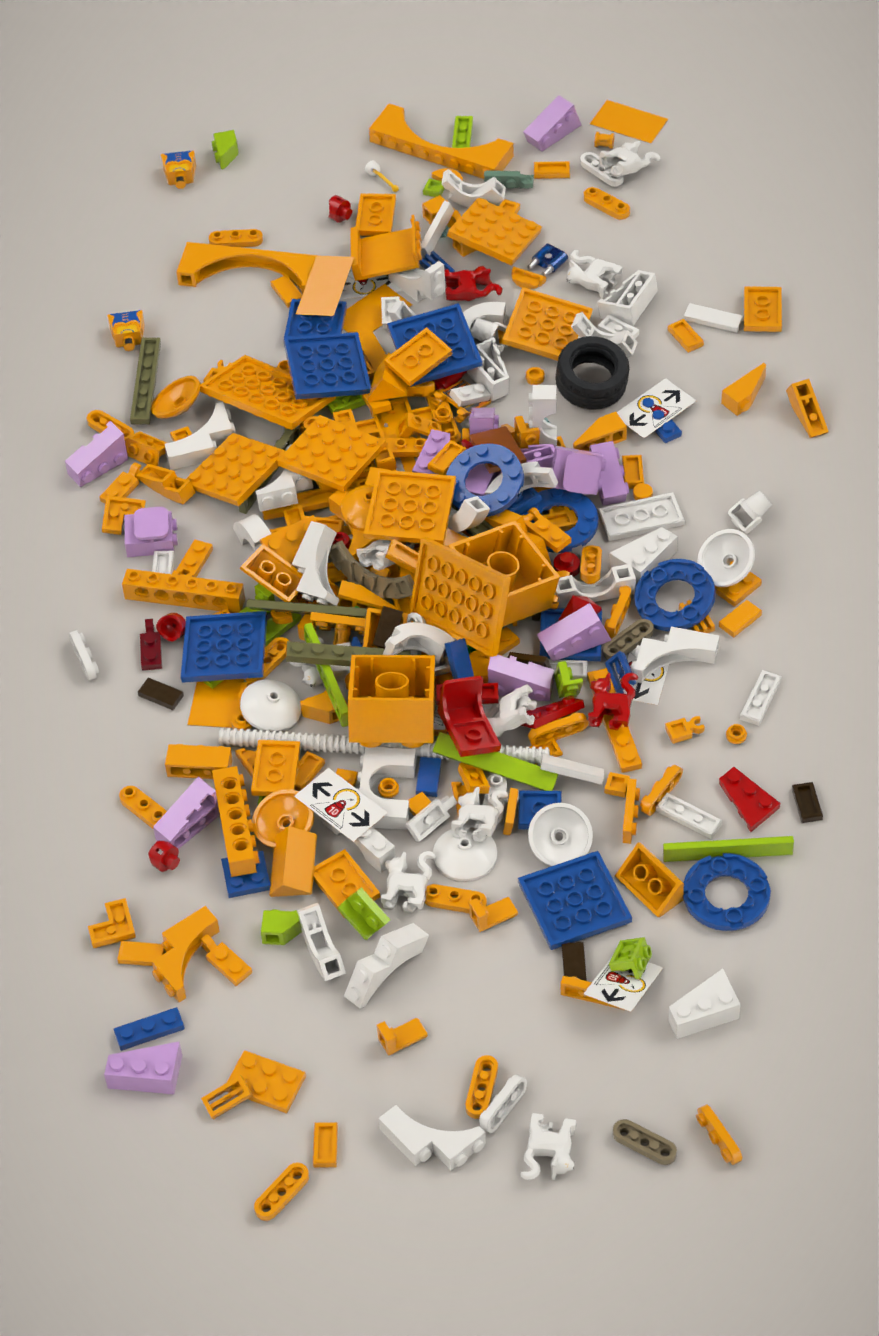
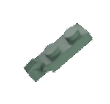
(511, 179)

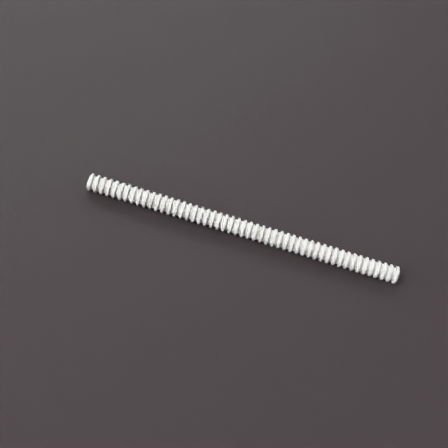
(338, 743)

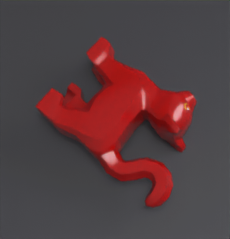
(466, 284)
(611, 703)

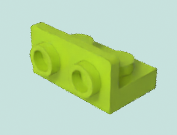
(564, 685)
(363, 913)
(632, 955)

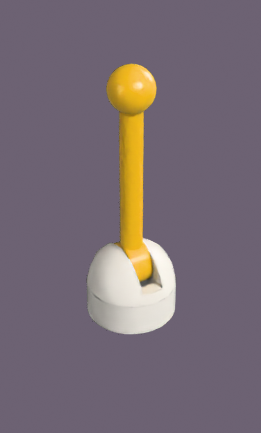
(373, 169)

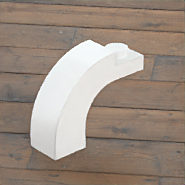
(466, 194)
(487, 311)
(623, 339)
(533, 477)
(470, 515)
(251, 530)
(418, 637)
(319, 944)

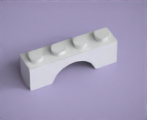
(543, 404)
(602, 590)
(373, 846)

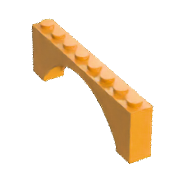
(393, 132)
(205, 260)

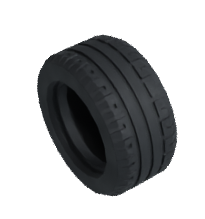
(598, 351)

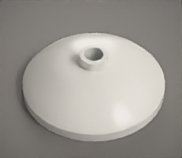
(722, 549)
(270, 713)
(561, 819)
(464, 862)

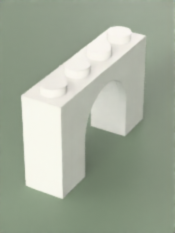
(385, 763)

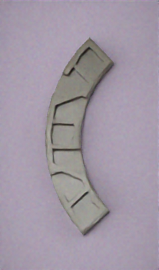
(382, 586)

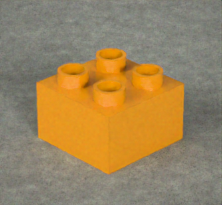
(515, 555)
(391, 700)

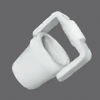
(485, 330)
(755, 508)

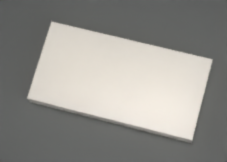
(641, 516)

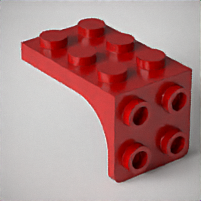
(465, 718)

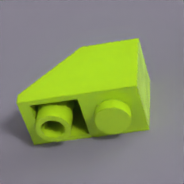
(225, 146)
(279, 926)

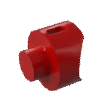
(339, 209)
(567, 562)
(171, 626)
(168, 859)

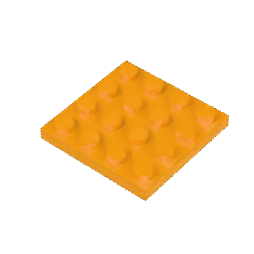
(494, 231)
(542, 323)
(331, 453)
(235, 469)
(409, 506)

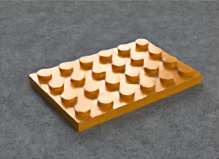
(263, 392)
(460, 596)

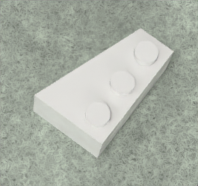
(645, 552)

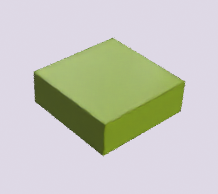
(433, 188)

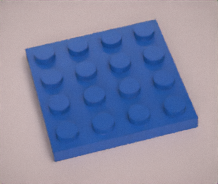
(450, 327)
(327, 365)
(224, 646)
(574, 900)

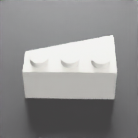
(630, 299)
(493, 372)
(705, 1007)

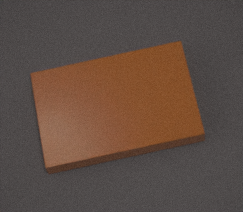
(498, 436)

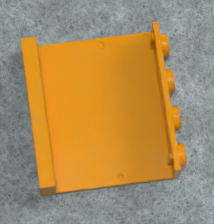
(386, 252)

